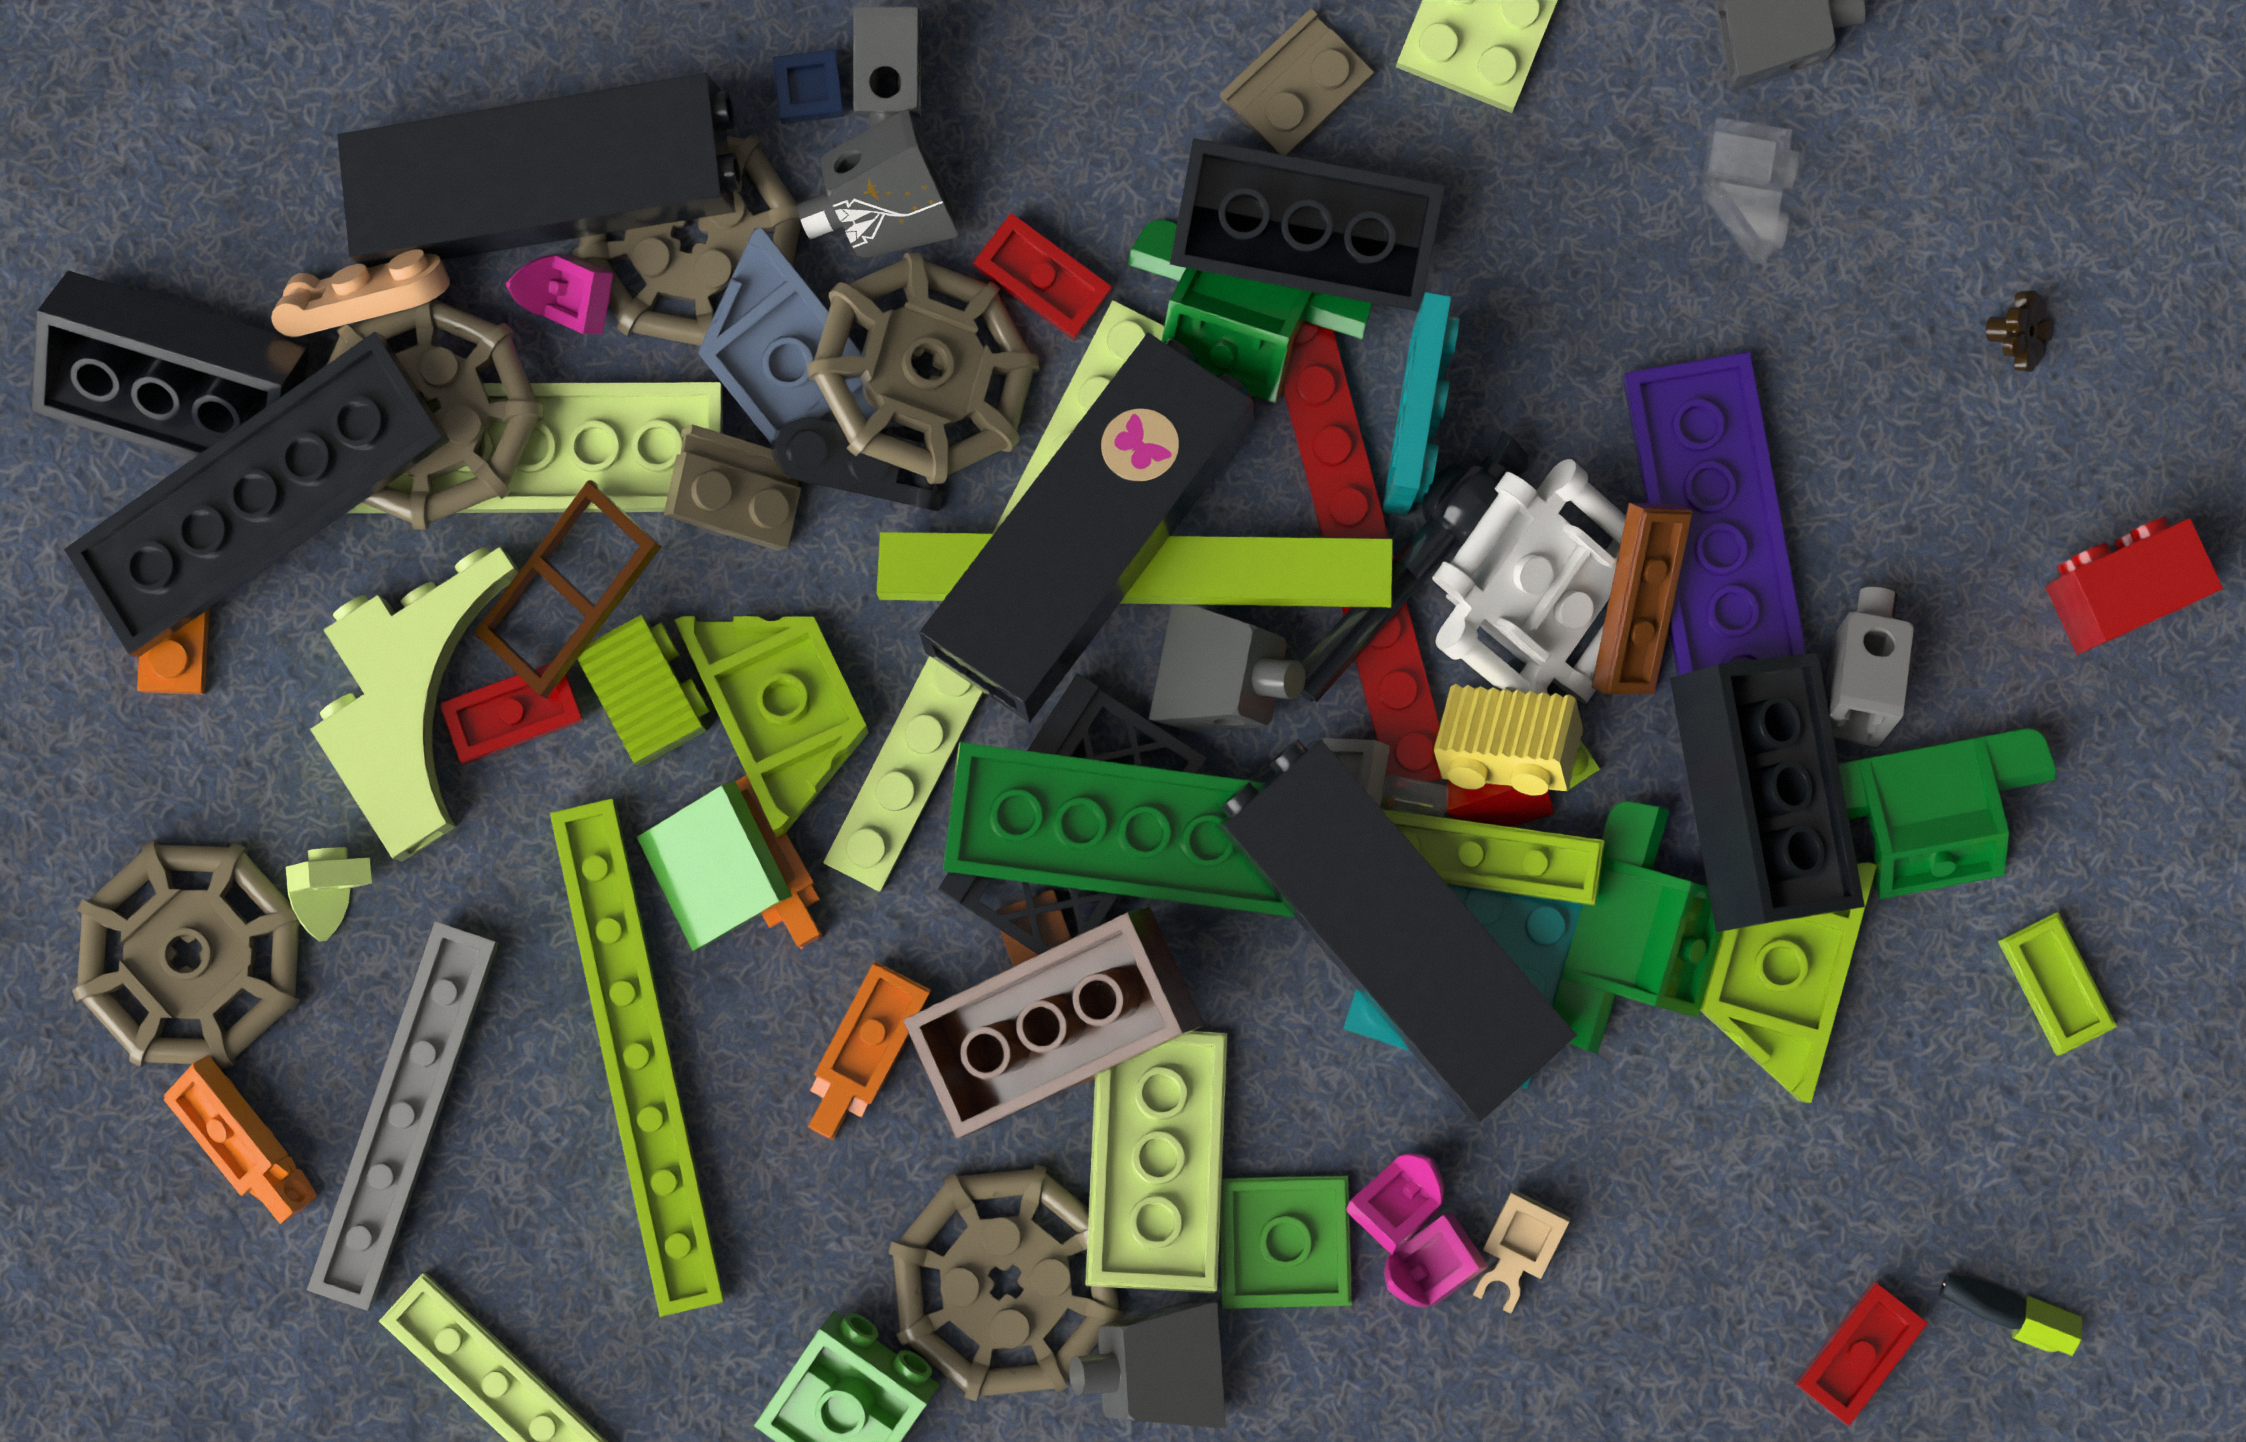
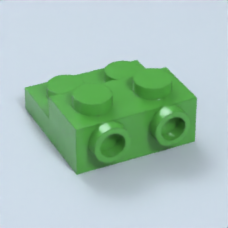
(849, 1388)

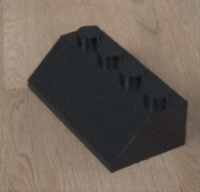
(1307, 225)
(154, 367)
(1766, 791)

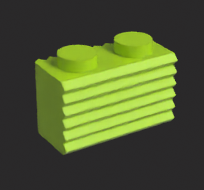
(642, 690)

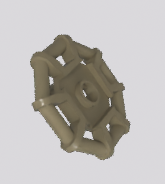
(709, 267)
(897, 388)
(463, 411)
(150, 953)
(967, 1286)

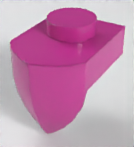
(564, 291)
(1399, 1200)
(1433, 1264)

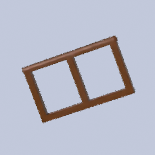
(595, 614)

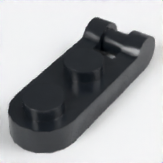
(817, 454)

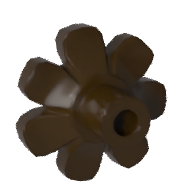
(2022, 330)

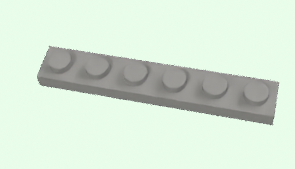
(402, 1116)

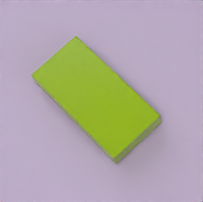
(2057, 983)

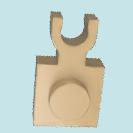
(1523, 1241)

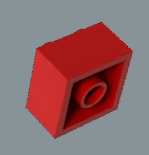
(2144, 580)

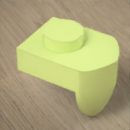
(322, 888)

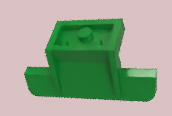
(1240, 322)
(1941, 808)
(1644, 937)

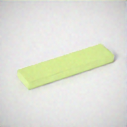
(482, 1368)

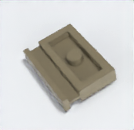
(1297, 84)
(732, 489)

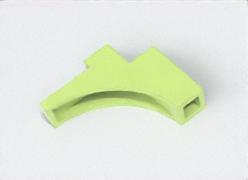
(399, 660)

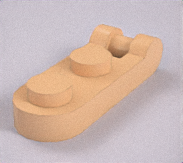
(359, 293)

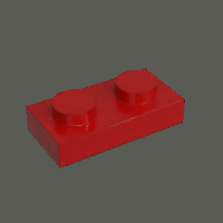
(1042, 276)
(508, 716)
(1860, 1353)

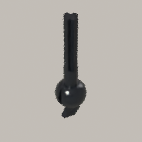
(1452, 511)

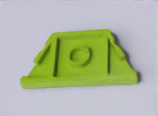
(778, 705)
(1781, 989)

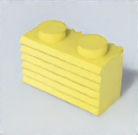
(1508, 739)

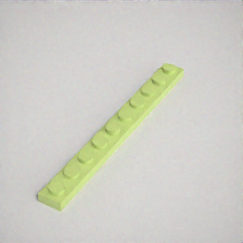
(941, 699)

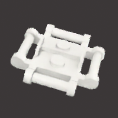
(1532, 583)

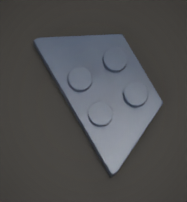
(766, 339)

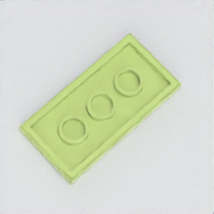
(1158, 1168)

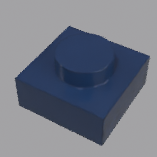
(808, 86)

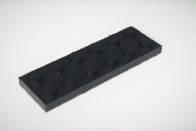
(256, 494)

